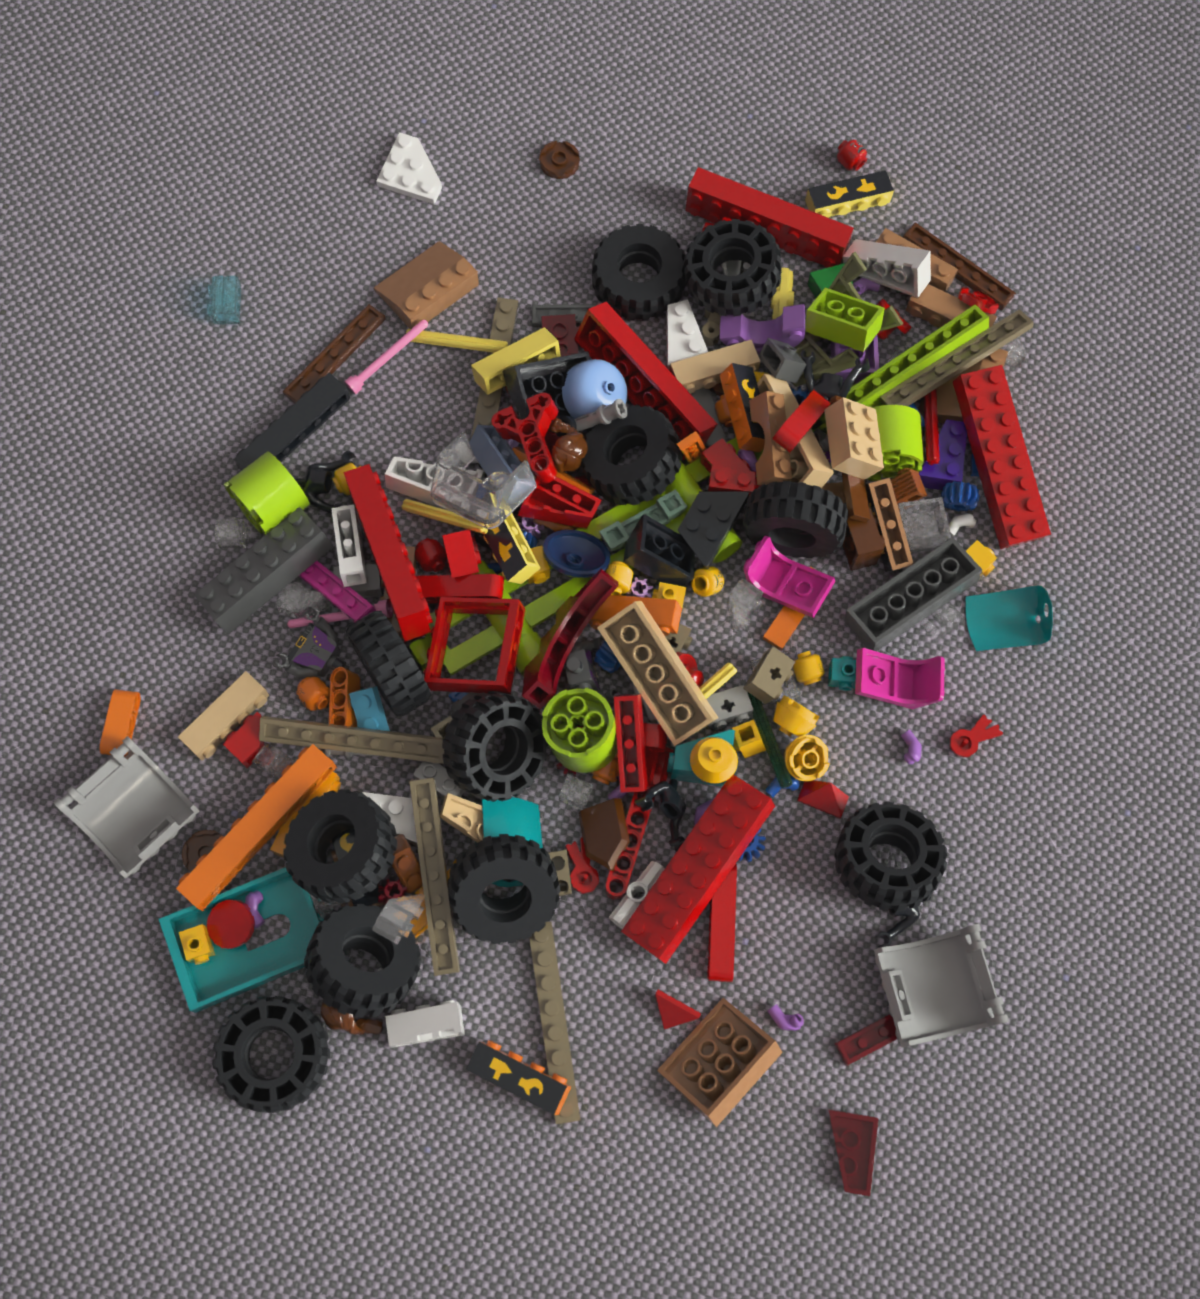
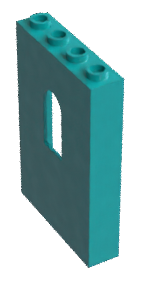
(237, 969)

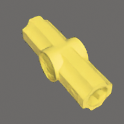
(784, 295)

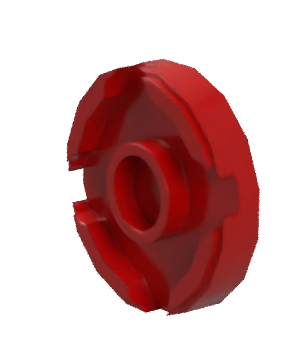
(979, 299)
(230, 924)

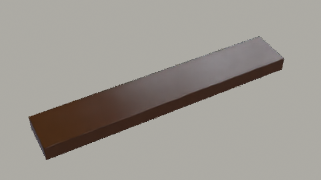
(967, 272)
(336, 352)
(854, 492)

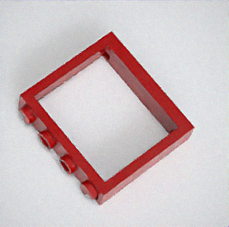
(509, 651)

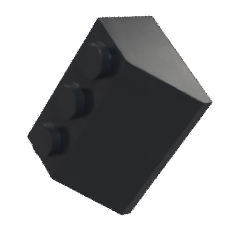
(659, 552)

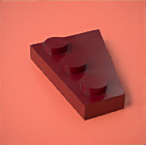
(855, 1147)

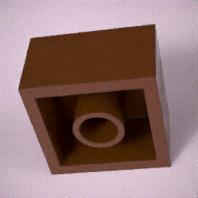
(863, 543)

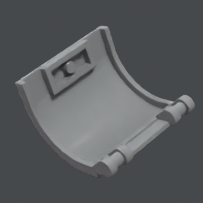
(128, 808)
(939, 986)

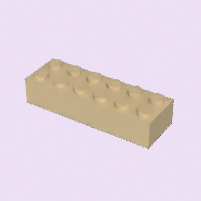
(807, 458)
(657, 672)

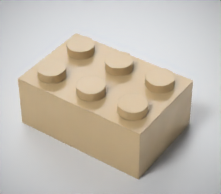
(853, 438)

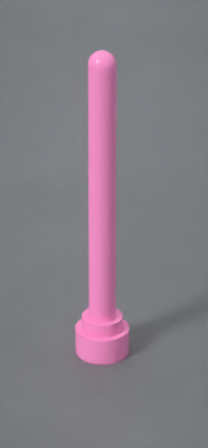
(356, 382)
(383, 605)

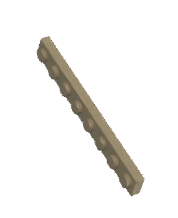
(502, 330)
(958, 360)
(351, 739)
(434, 876)
(553, 1017)

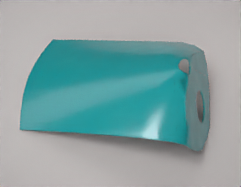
(1008, 618)
(512, 818)

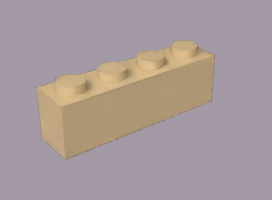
(704, 369)
(224, 716)

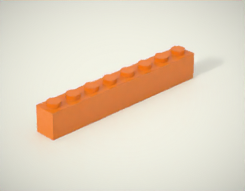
(256, 827)

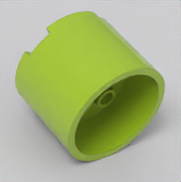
(899, 440)
(266, 493)
(586, 747)

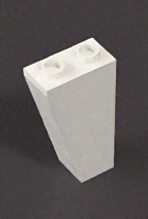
(349, 545)

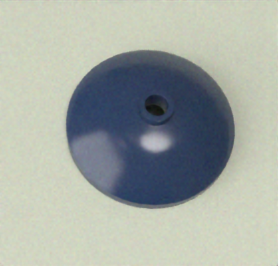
(576, 553)

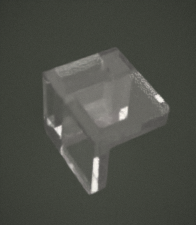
(575, 792)

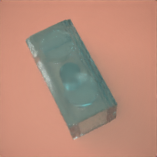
(225, 299)

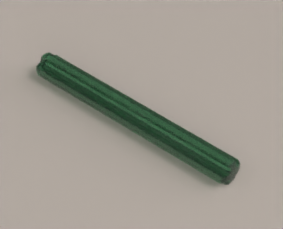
(770, 742)

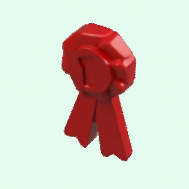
(965, 742)
(583, 877)

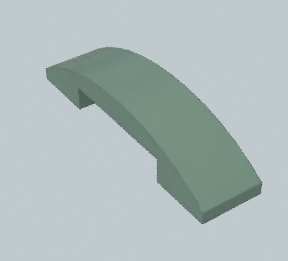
(664, 511)

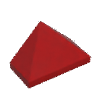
(657, 766)
(823, 797)
(673, 1011)

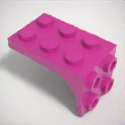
(787, 580)
(899, 680)

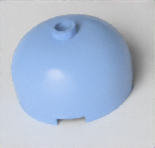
(592, 385)

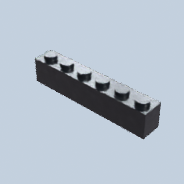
(297, 422)

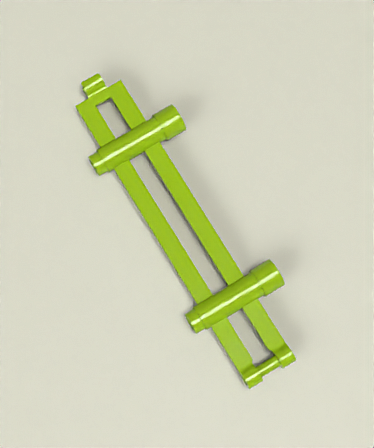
(546, 606)

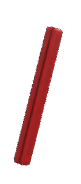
(931, 428)

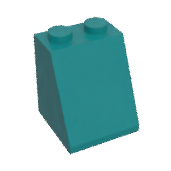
(679, 761)

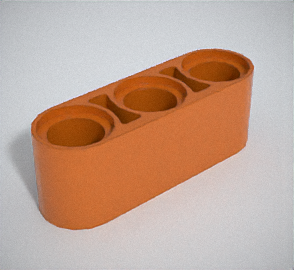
(340, 709)
(119, 719)

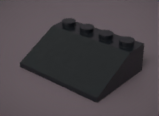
(541, 377)

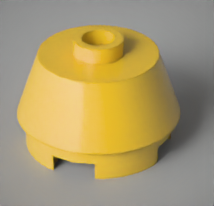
(794, 717)
(806, 758)
(713, 760)

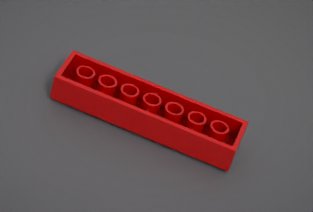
(792, 226)
(646, 377)
(1001, 457)
(389, 552)
(698, 868)

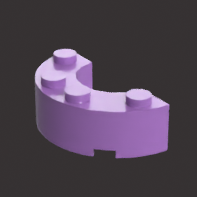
(785, 328)

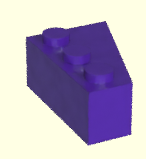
(952, 455)

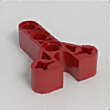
(531, 433)

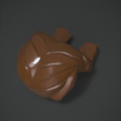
(568, 449)
(336, 1020)

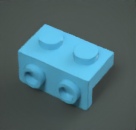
(369, 709)

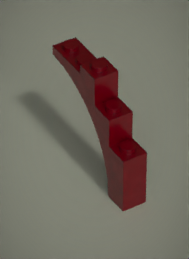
(555, 646)

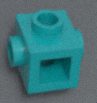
(842, 673)

